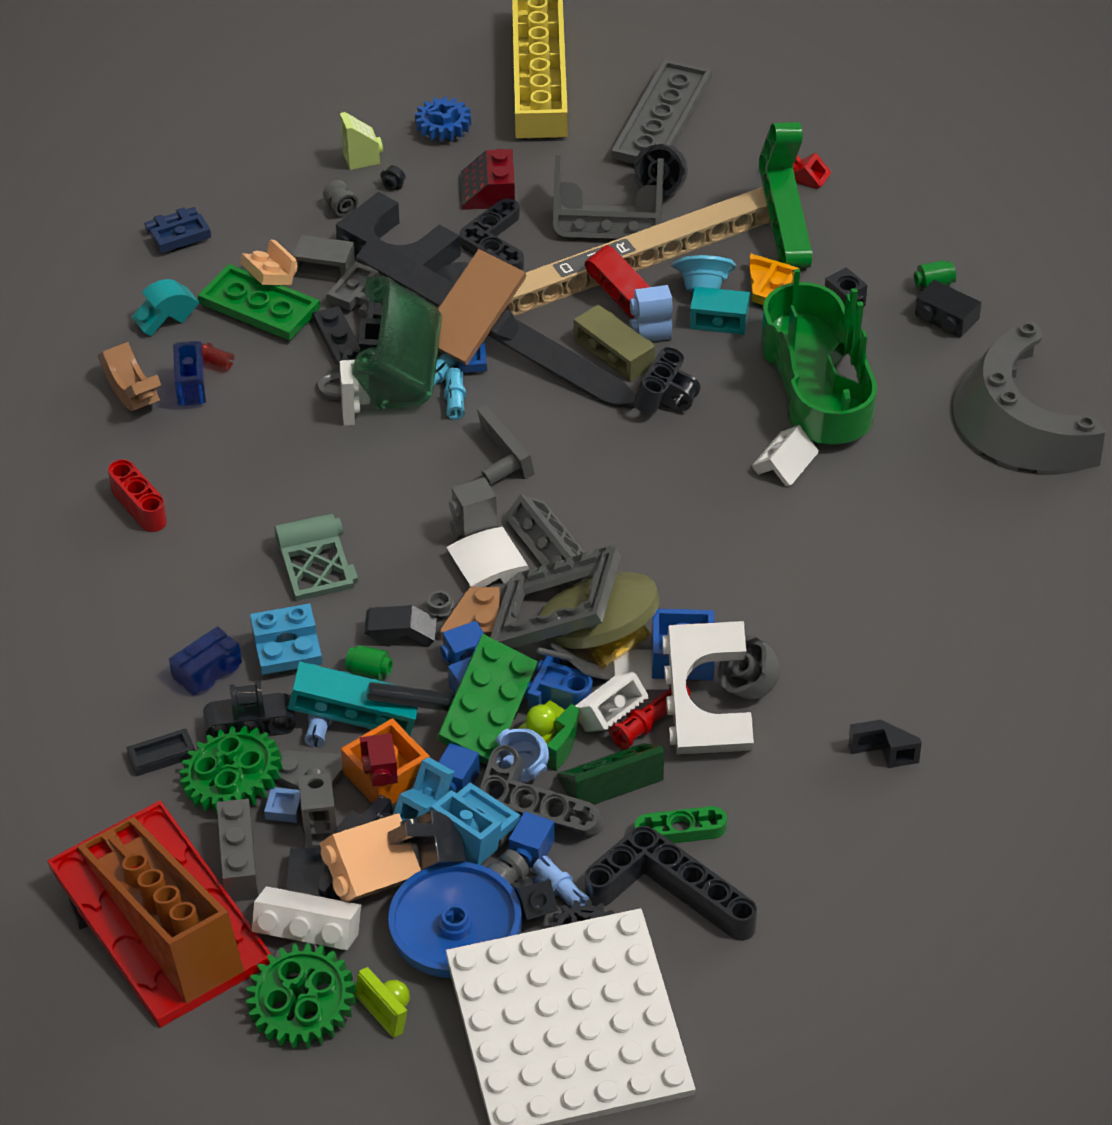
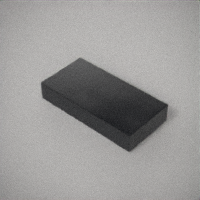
(160, 752)

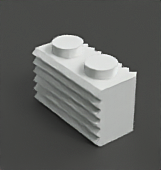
(611, 702)

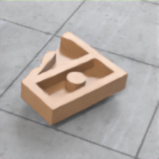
(478, 605)

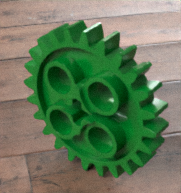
(231, 768)
(274, 987)

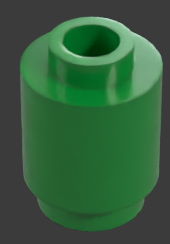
(938, 270)
(368, 662)

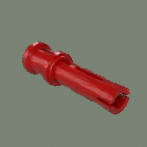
(640, 721)

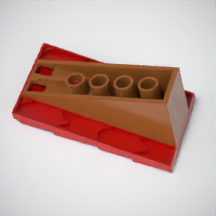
(160, 913)

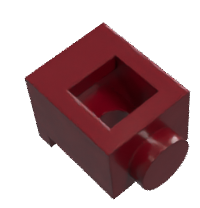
(379, 759)

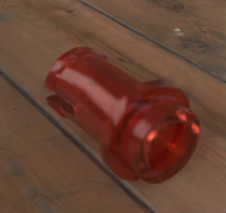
(216, 356)

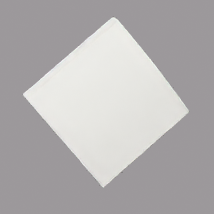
(487, 557)

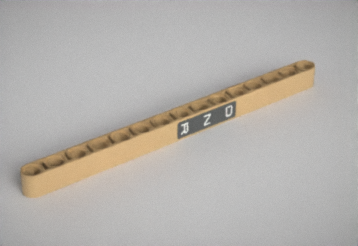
(644, 248)

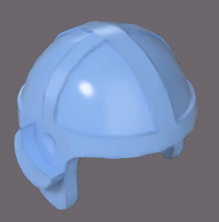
(530, 747)

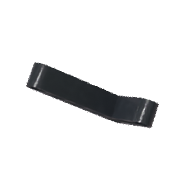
(678, 872)

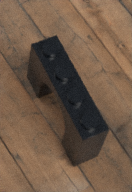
(381, 215)

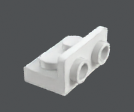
(351, 393)

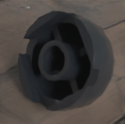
(674, 167)

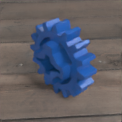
(443, 119)

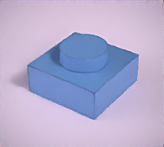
(283, 805)

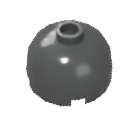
(753, 675)

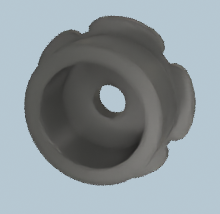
(439, 604)

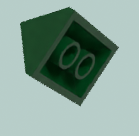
(615, 774)

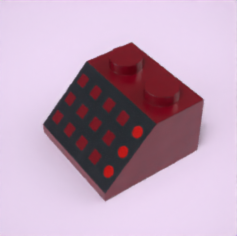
(488, 179)

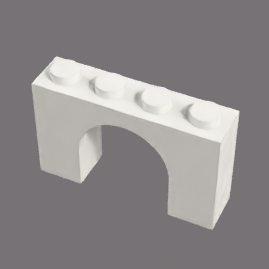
(693, 728)

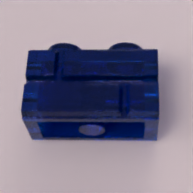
(189, 373)
(205, 661)

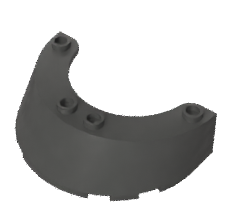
(1012, 429)

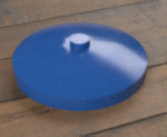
(448, 910)

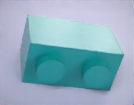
(719, 310)

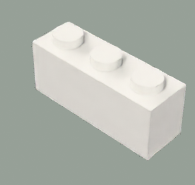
(306, 918)

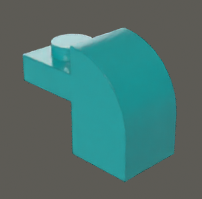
(164, 300)

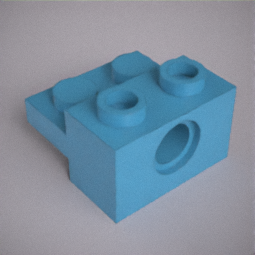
(285, 638)
(478, 819)

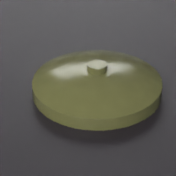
(630, 606)

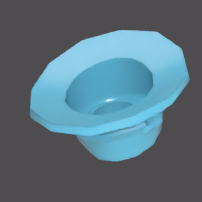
(703, 271)

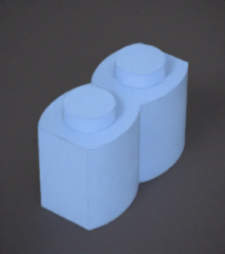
(652, 313)

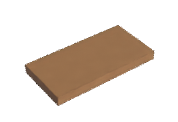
(476, 304)

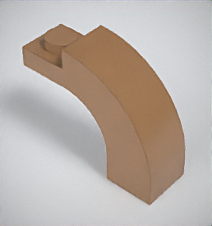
(127, 378)

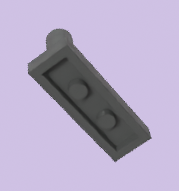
(516, 455)

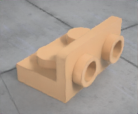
(273, 267)

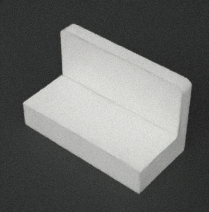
(787, 455)

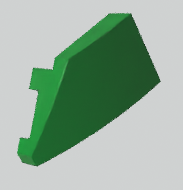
(565, 733)

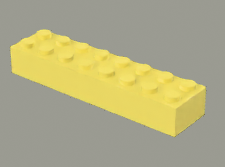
(539, 69)

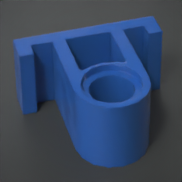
(558, 684)

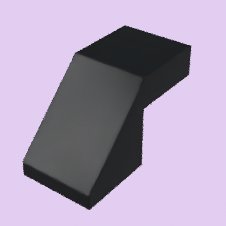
(390, 623)
(897, 745)

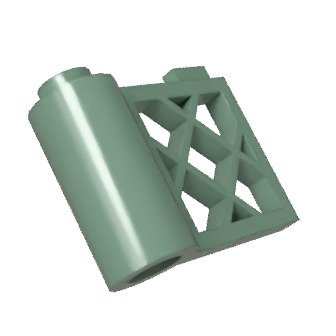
(308, 539)

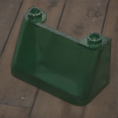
(407, 350)

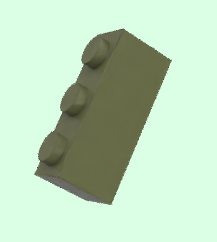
(614, 342)

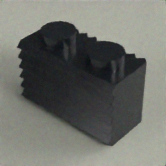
(947, 308)

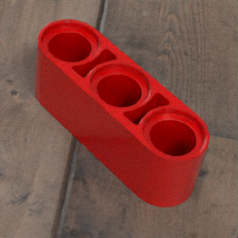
(615, 276)
(137, 495)

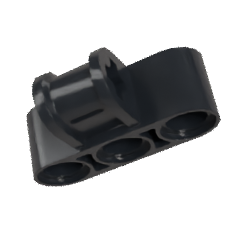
(666, 384)
(250, 709)

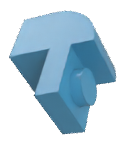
(430, 785)

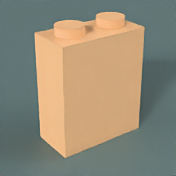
(365, 861)

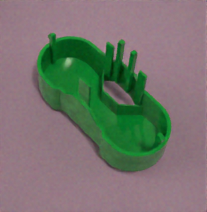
(805, 338)

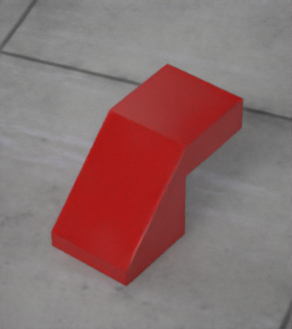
(811, 171)

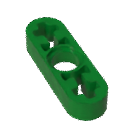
(702, 814)

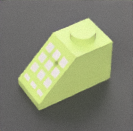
(359, 143)

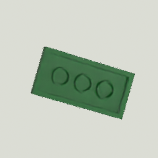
(263, 306)
(486, 697)

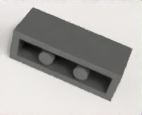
(237, 849)

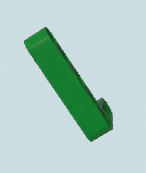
(782, 193)

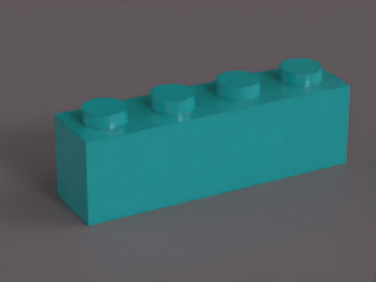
(344, 699)

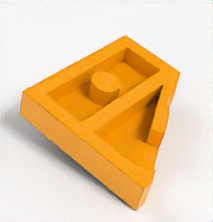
(767, 276)

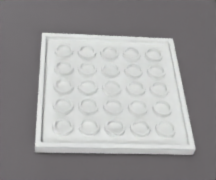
(569, 1022)

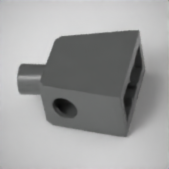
(315, 796)

